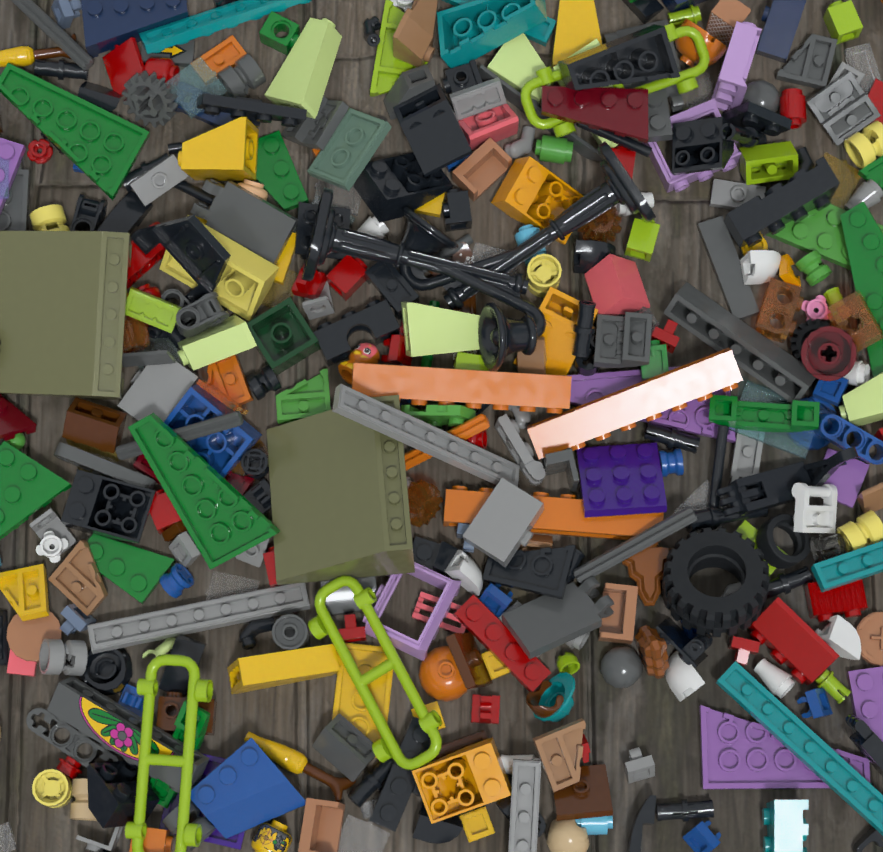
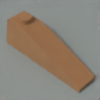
(415, 33)

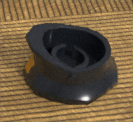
(108, 671)

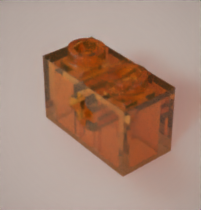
(855, 306)

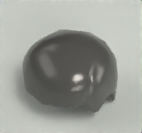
(762, 94)
(621, 667)

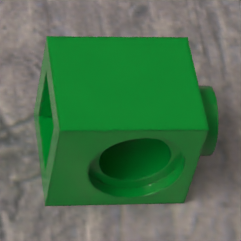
(274, 24)

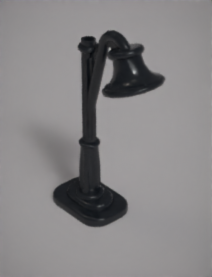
(427, 239)
(496, 333)

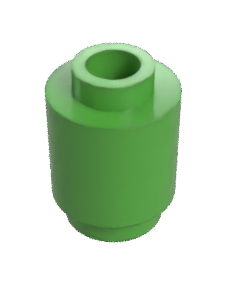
(554, 149)

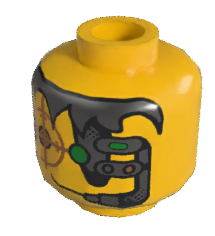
(271, 838)

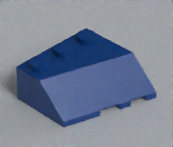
(221, 449)
(245, 792)

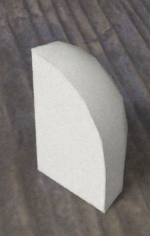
(759, 266)
(466, 570)
(841, 638)
(682, 678)

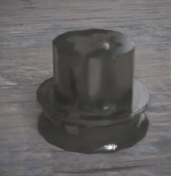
(823, 543)

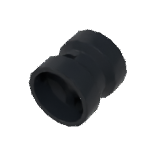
(269, 380)
(258, 468)

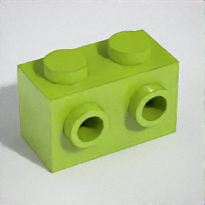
(768, 162)

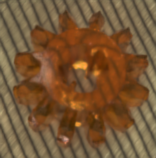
(603, 233)
(135, 336)
(423, 502)

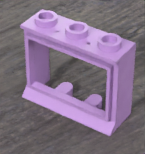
(736, 65)
(681, 182)
(400, 641)

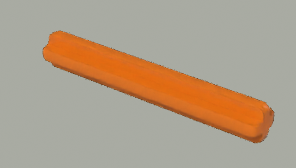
(463, 431)

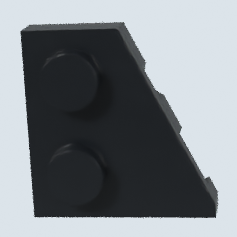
(759, 118)

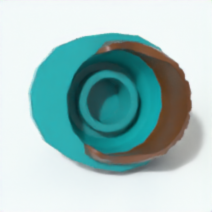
(553, 698)

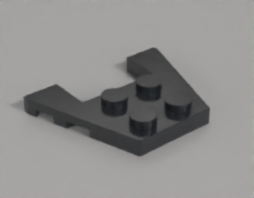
(191, 247)

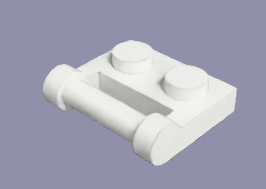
(815, 517)

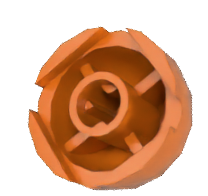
(688, 50)
(441, 676)

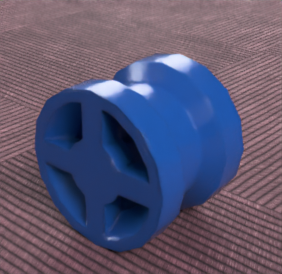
(671, 462)
(176, 580)

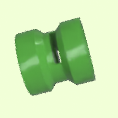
(812, 266)

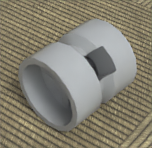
(65, 657)

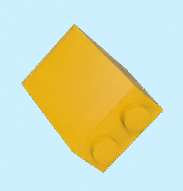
(222, 153)

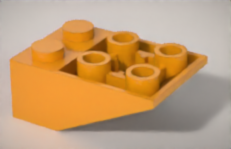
(534, 194)
(560, 316)
(462, 781)

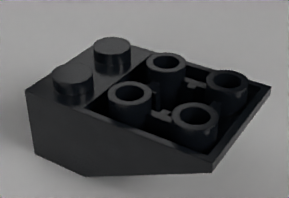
(432, 130)
(396, 183)
(107, 507)

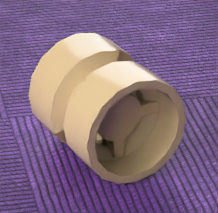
(79, 808)

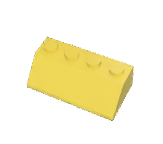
(242, 282)

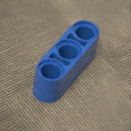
(838, 435)

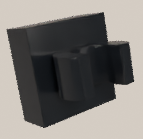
(260, 496)

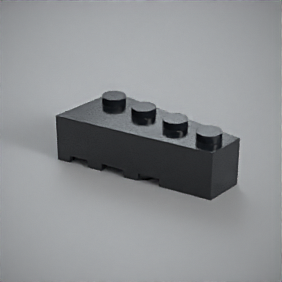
(629, 59)
(783, 204)

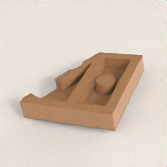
(80, 579)
(561, 754)

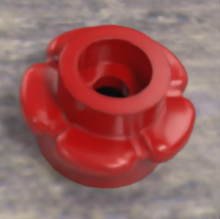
(44, 156)
(69, 767)

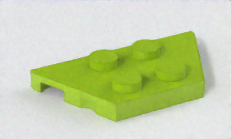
(386, 67)

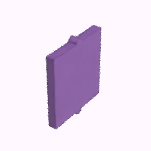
(847, 479)

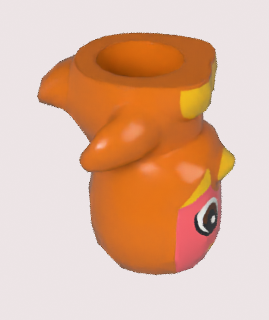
(362, 353)

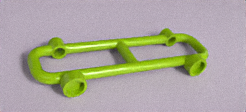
(684, 83)
(323, 625)
(198, 691)

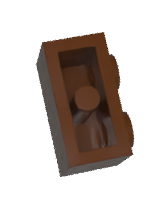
(94, 425)
(170, 707)

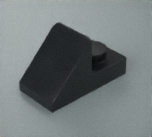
(433, 555)

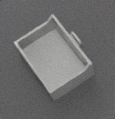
(157, 390)
(504, 522)

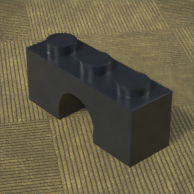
(375, 319)

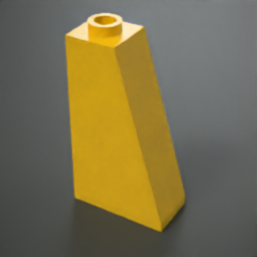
(575, 28)
(282, 668)

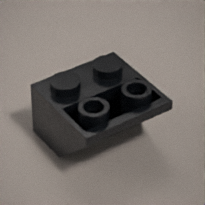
(699, 146)
(114, 793)

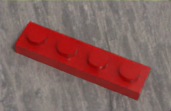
(501, 643)

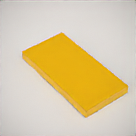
(347, 699)

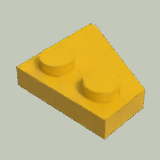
(26, 591)

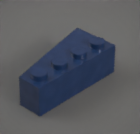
(116, 21)
(779, 28)

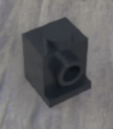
(469, 71)
(457, 210)

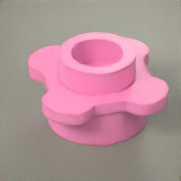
(820, 303)

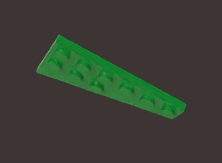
(88, 135)

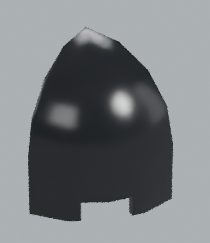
(99, 96)
(589, 253)
(438, 832)

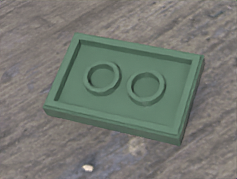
(349, 149)

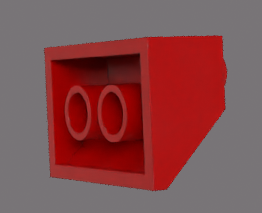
(792, 642)

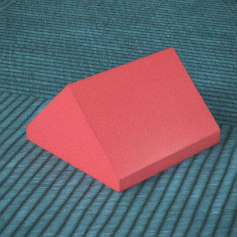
(494, 124)
(616, 286)

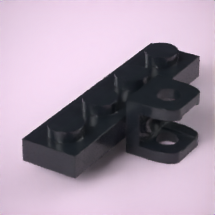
(251, 108)
(399, 781)

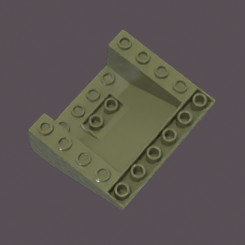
(63, 313)
(338, 499)

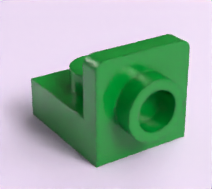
(658, 361)

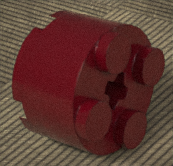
(839, 365)

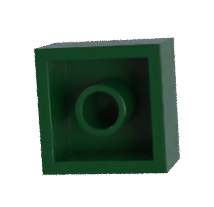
(283, 336)

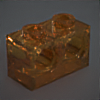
(773, 309)

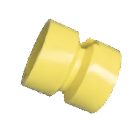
(865, 146)
(49, 218)
(542, 273)
(863, 533)
(52, 788)

